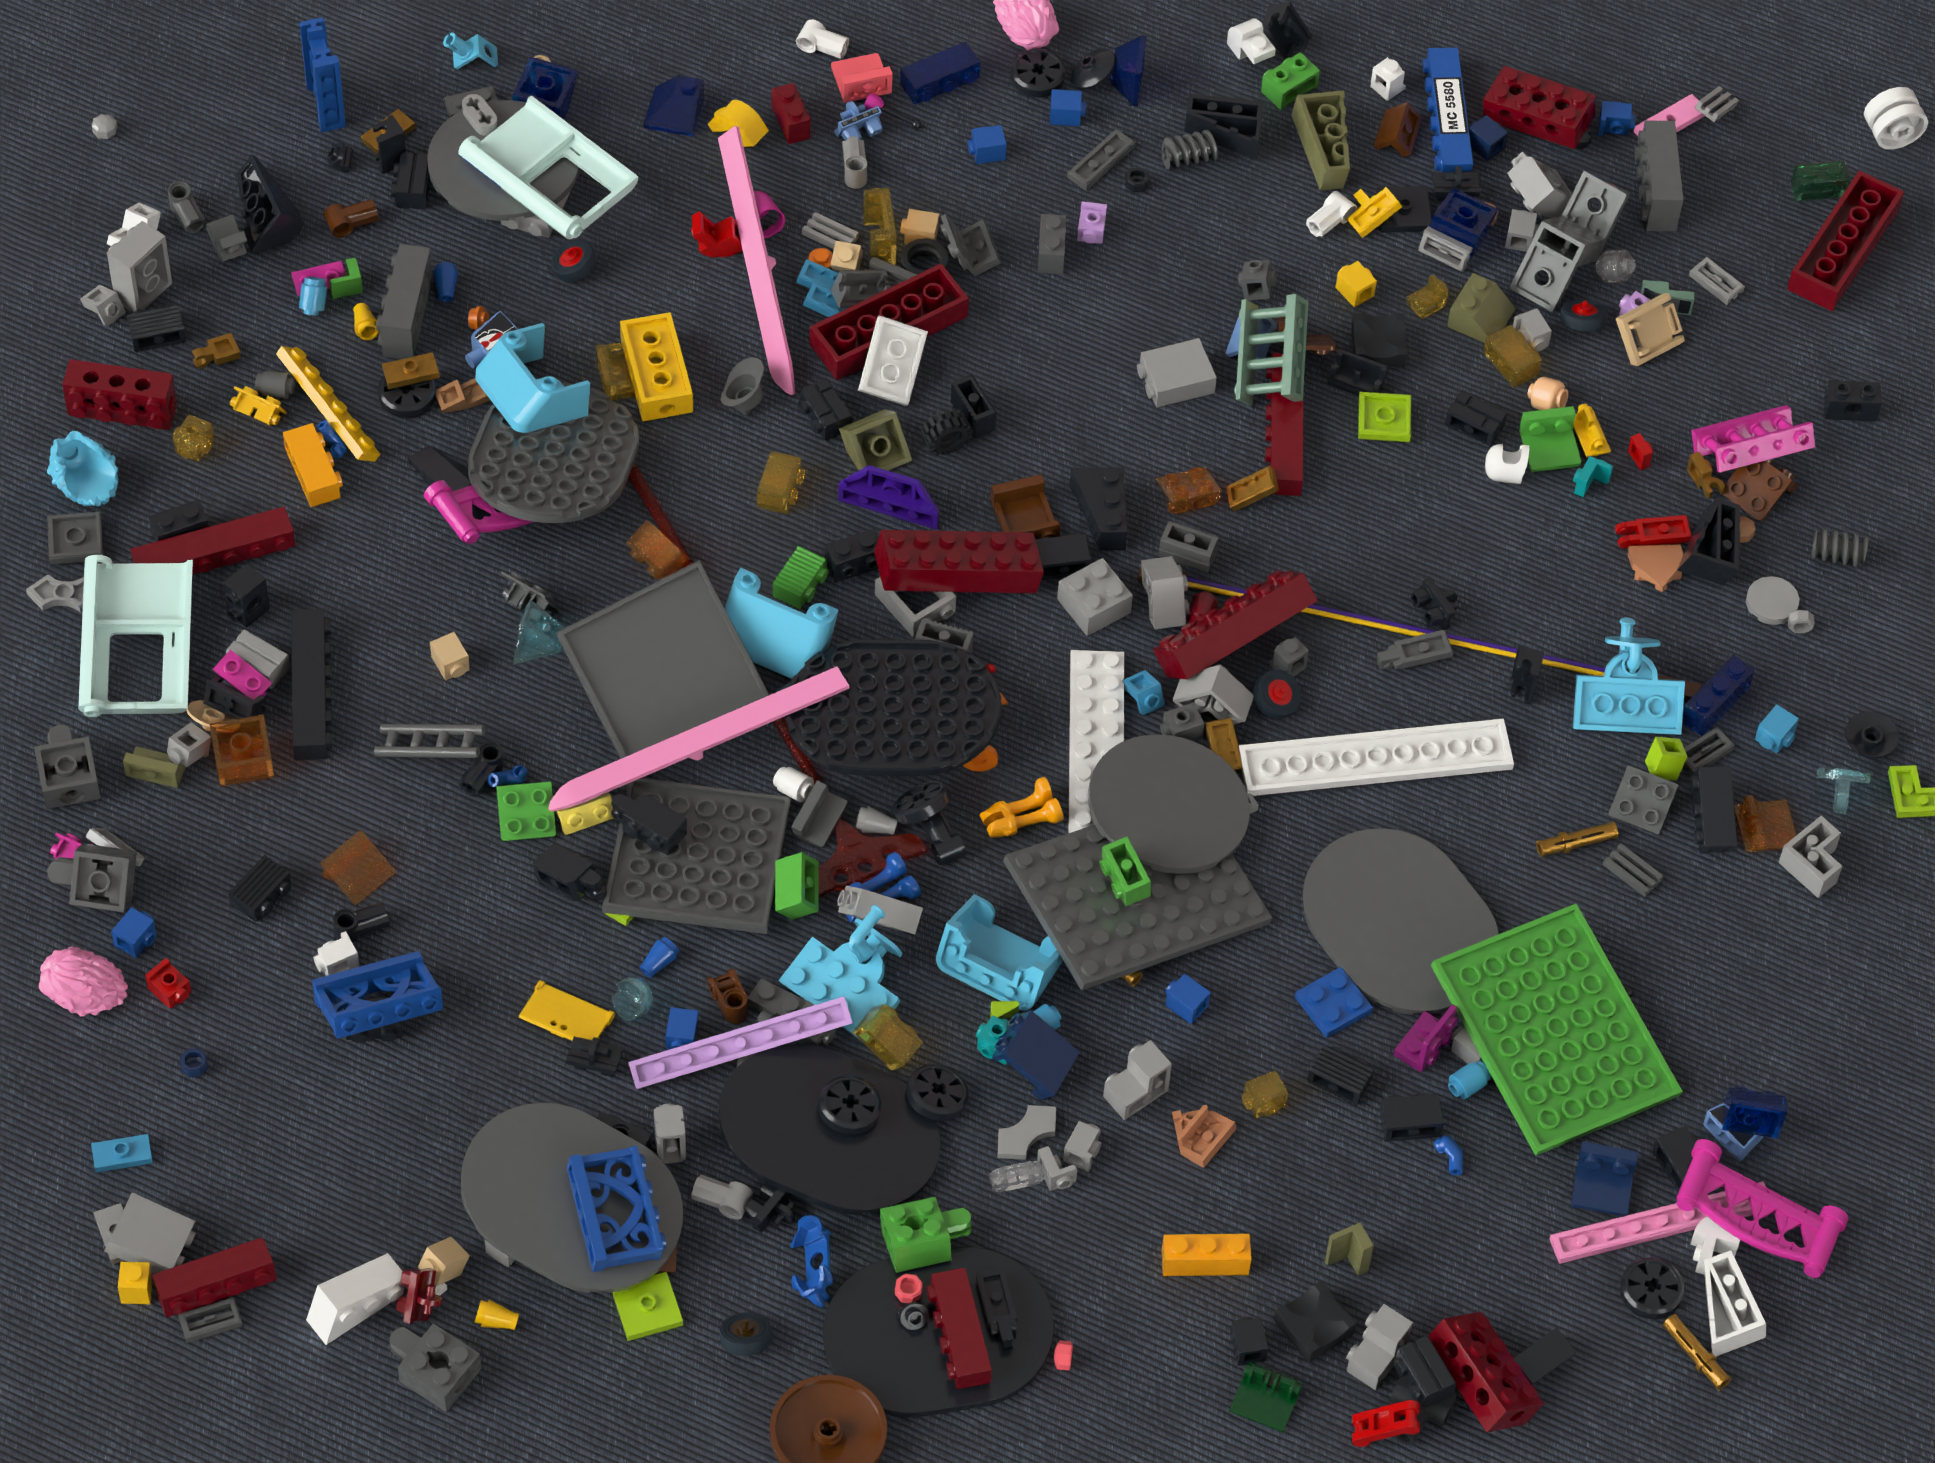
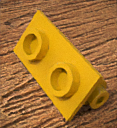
(266, 411)
(1589, 432)

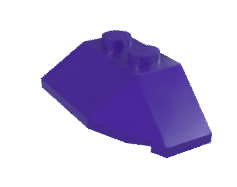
(890, 495)

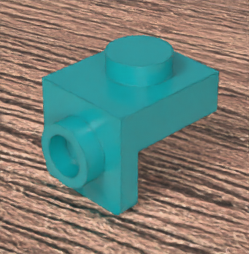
(1593, 469)

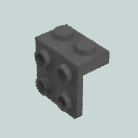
(971, 245)

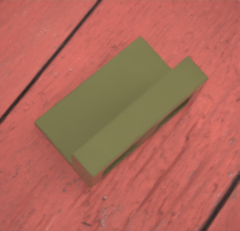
(153, 767)
(1350, 1244)

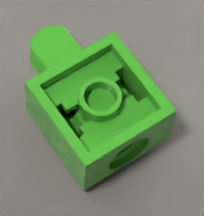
(931, 1241)

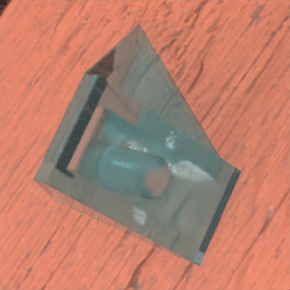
(536, 635)

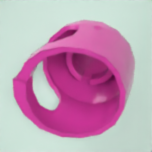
(764, 204)

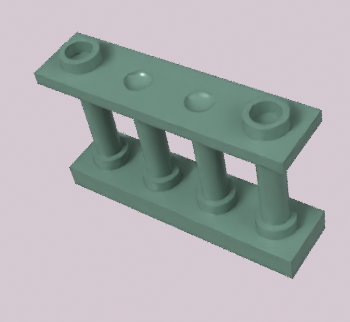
(1292, 360)

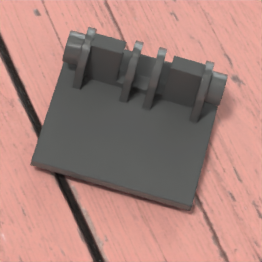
(523, 592)
(1643, 799)

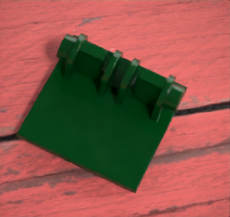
(1266, 1397)

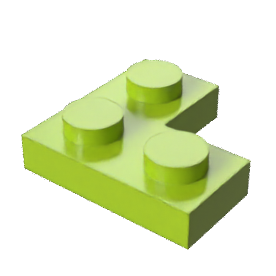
(1907, 794)

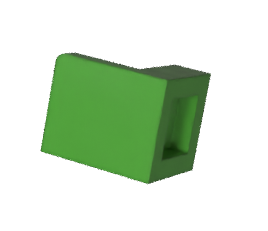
(349, 284)

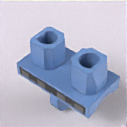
(856, 118)

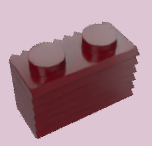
(791, 113)

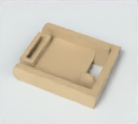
(1653, 329)

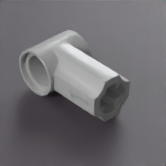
(854, 162)
(728, 1198)

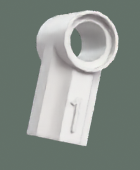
(816, 37)
(1334, 211)

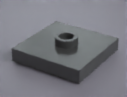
(74, 537)

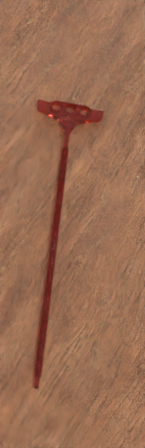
(852, 846)

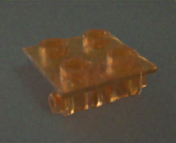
(1189, 486)
(1764, 824)
(357, 867)

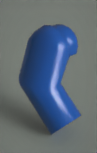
(337, 445)

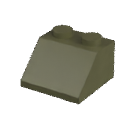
(1480, 309)
(876, 441)

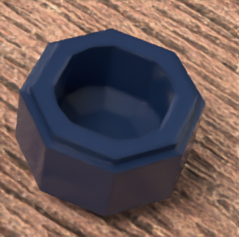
(194, 1062)

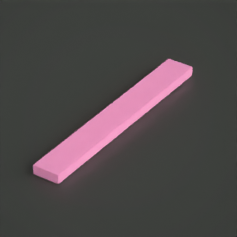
(1634, 1229)

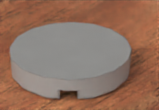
(1772, 600)

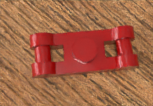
(1385, 1422)

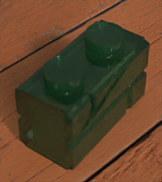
(1819, 180)

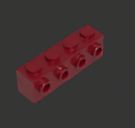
(214, 1277)
(960, 1328)

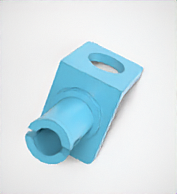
(469, 50)

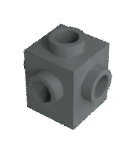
(1257, 279)

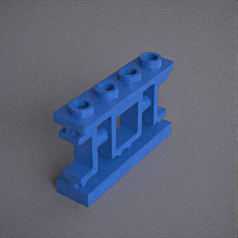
(322, 74)

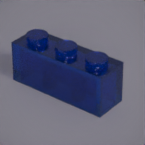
(940, 73)
(1717, 695)

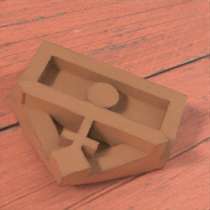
(1656, 563)
(1201, 1134)

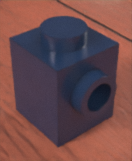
(1487, 137)

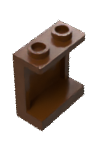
(1024, 507)

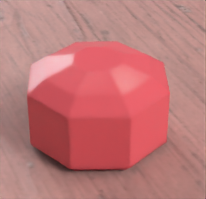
(908, 1288)
(1063, 1355)

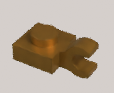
(220, 349)
(1700, 472)

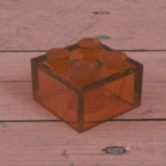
(241, 750)

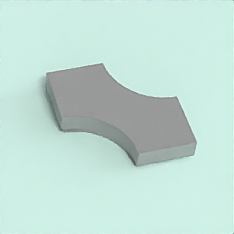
(52, 592)
(1036, 1125)

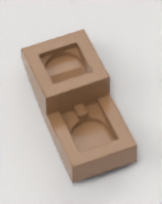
(460, 396)

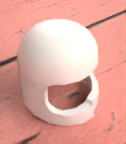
(1505, 465)

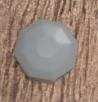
(104, 126)
(1801, 621)

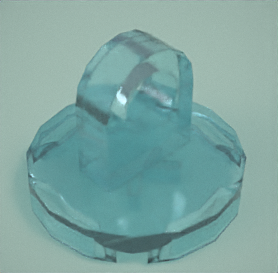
(1843, 779)

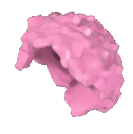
(1027, 21)
(82, 981)

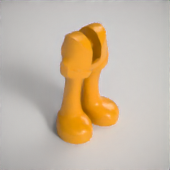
(1001, 815)

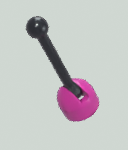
(874, 100)

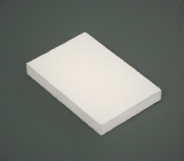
(892, 360)

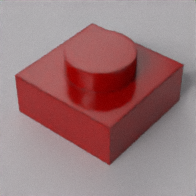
(1640, 451)

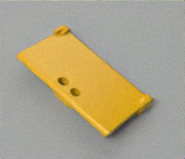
(565, 1011)

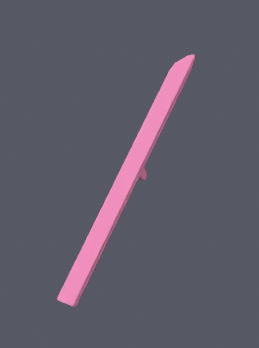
(757, 260)
(698, 739)

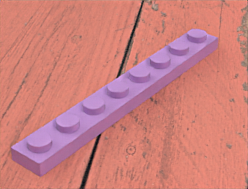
(740, 1042)

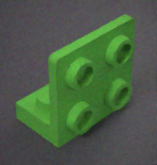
(1550, 439)
(525, 811)

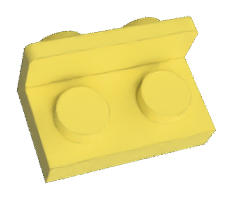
(586, 814)

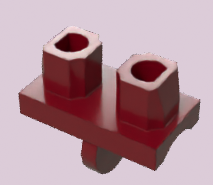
(420, 1296)

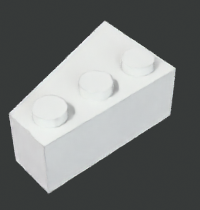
(354, 1297)
(1731, 1306)

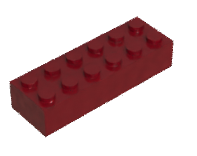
(1845, 240)
(923, 301)
(958, 561)
(1234, 624)

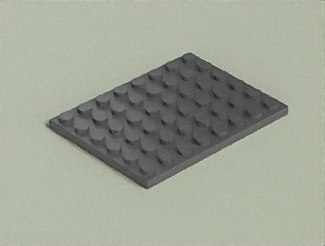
(1110, 940)

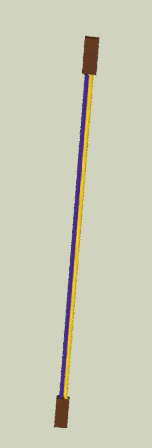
(1690, 687)

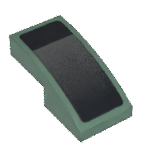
(1682, 300)

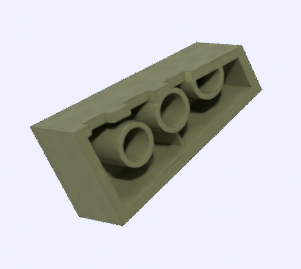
(1323, 135)

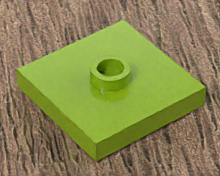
(1384, 417)
(648, 1307)

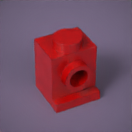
(168, 984)

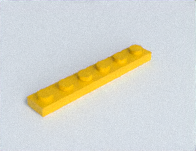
(328, 404)

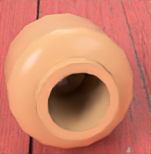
(1547, 394)

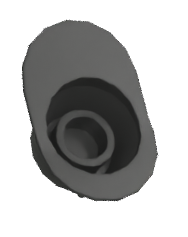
(743, 386)

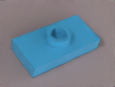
(816, 273)
(821, 300)
(121, 1153)

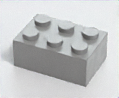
(139, 266)

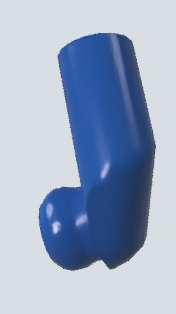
(508, 777)
(1455, 1153)

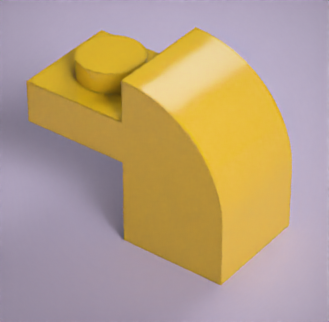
(741, 115)

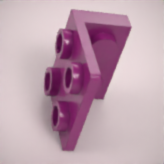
(1425, 1039)

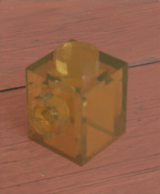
(1265, 1094)

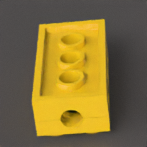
(652, 338)

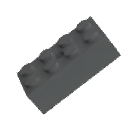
(1659, 175)
(405, 301)

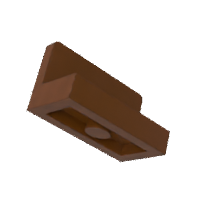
(1399, 129)

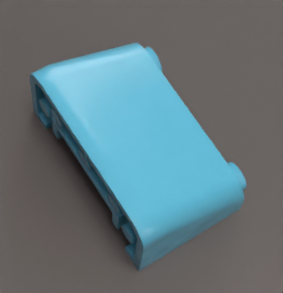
(774, 632)
(995, 958)

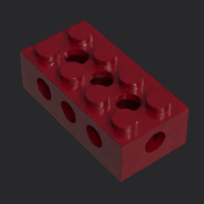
(1539, 107)
(119, 386)
(1485, 1372)

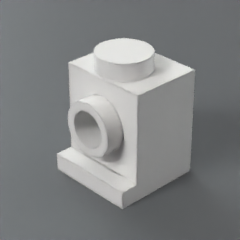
(1392, 73)
(337, 956)

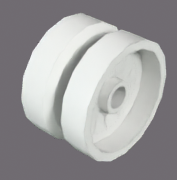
(1896, 118)

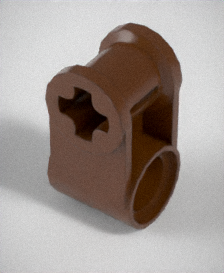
(728, 992)

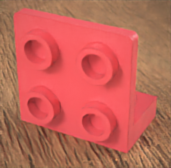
(861, 76)

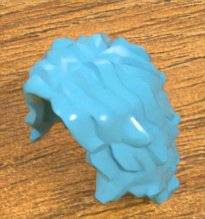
(83, 469)

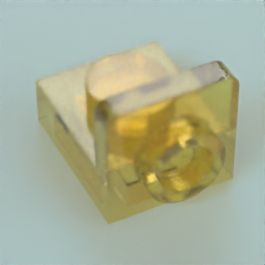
(1429, 298)

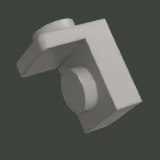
(104, 303)
(1054, 1174)

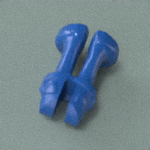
(894, 869)

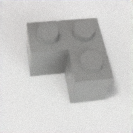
(1165, 592)
(1215, 692)
(1810, 859)
(1142, 1081)
(1377, 1352)

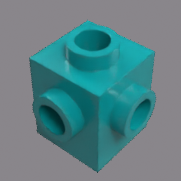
(989, 1034)

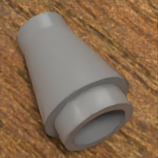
(874, 821)

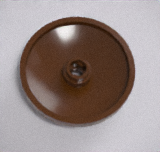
(823, 1408)

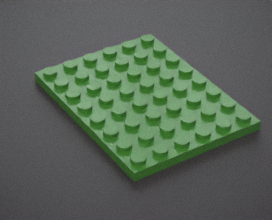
(1556, 1029)

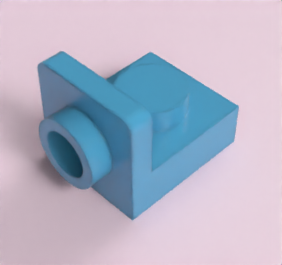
(1145, 691)

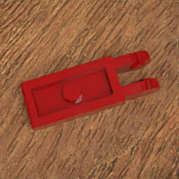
(1654, 531)

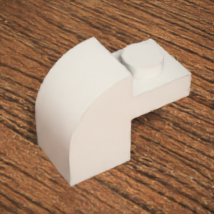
(1250, 41)
(133, 216)
(1710, 1238)

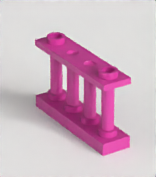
(1753, 438)

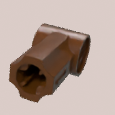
(343, 219)

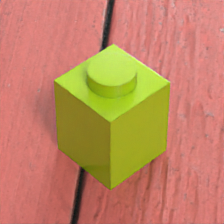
(1666, 758)

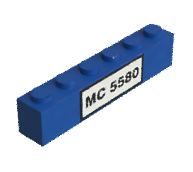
(1447, 110)

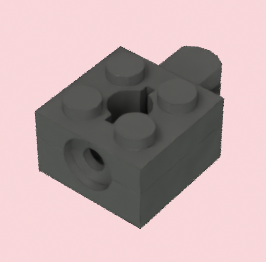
(66, 766)
(97, 876)
(425, 1368)

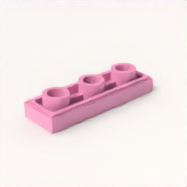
(1682, 113)

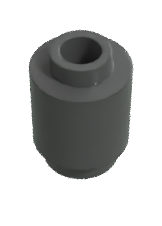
(275, 384)

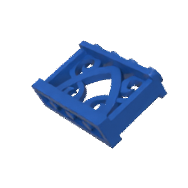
(349, 988)
(598, 1241)

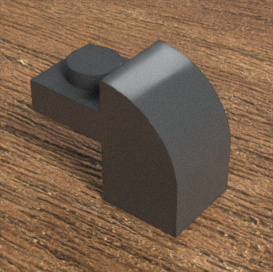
(227, 238)

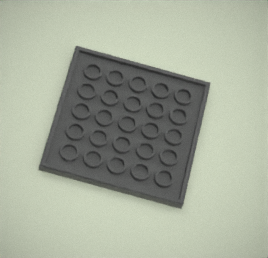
(716, 873)

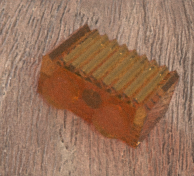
(656, 550)

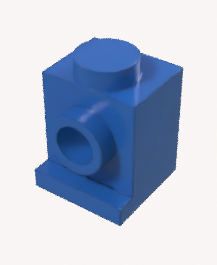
(1615, 118)

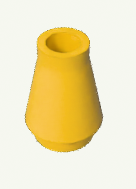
(364, 322)
(495, 1316)

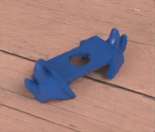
(815, 1241)

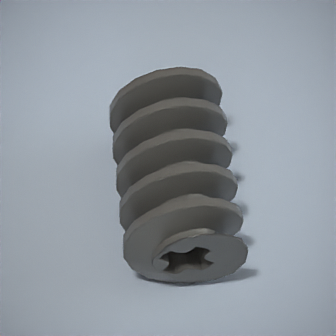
(1188, 147)
(1839, 547)

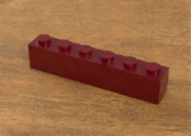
(1285, 437)
(223, 542)

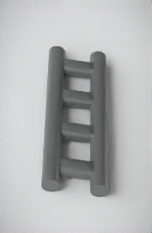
(418, 732)

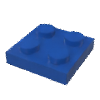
(1333, 1002)

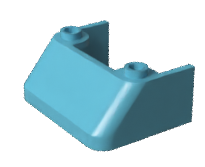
(516, 393)

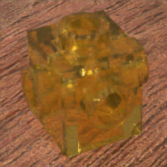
(193, 438)

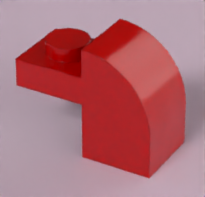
(716, 239)

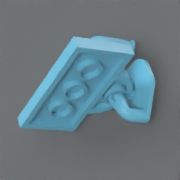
(1629, 698)
(849, 971)

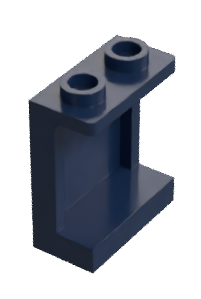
(1036, 1053)

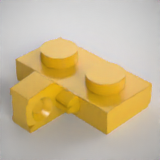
(1373, 211)

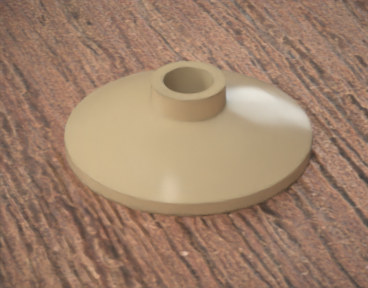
(204, 714)

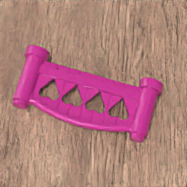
(457, 511)
(1817, 1231)

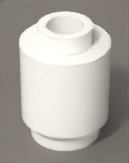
(793, 783)

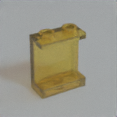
(878, 211)

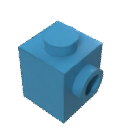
(1777, 729)

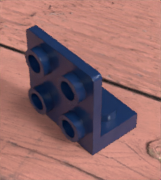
(1604, 1178)

